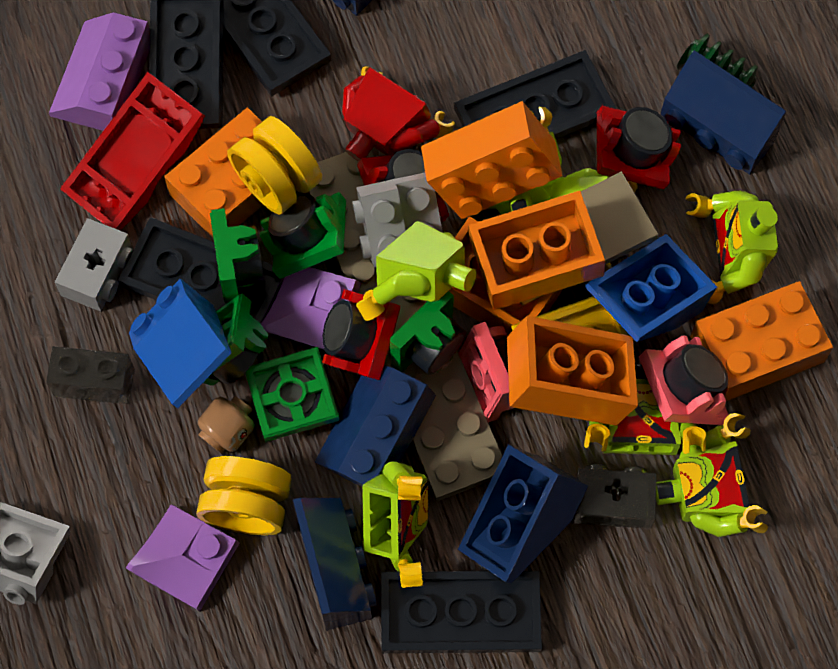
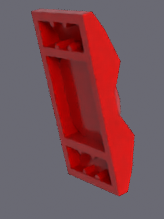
(133, 153)

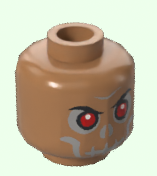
(226, 424)

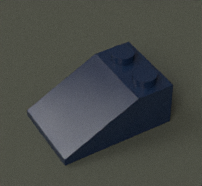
(521, 513)

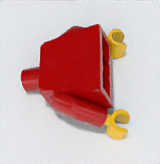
(386, 116)

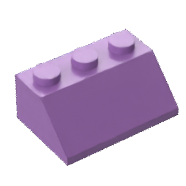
(102, 70)

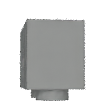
(94, 246)

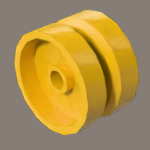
(275, 165)
(244, 495)

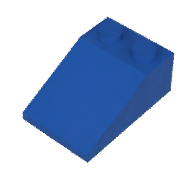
(653, 290)
(180, 341)

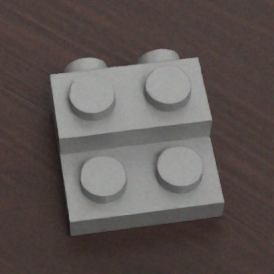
(391, 209)
(27, 553)

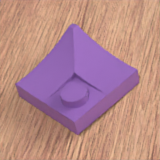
(305, 304)
(184, 557)

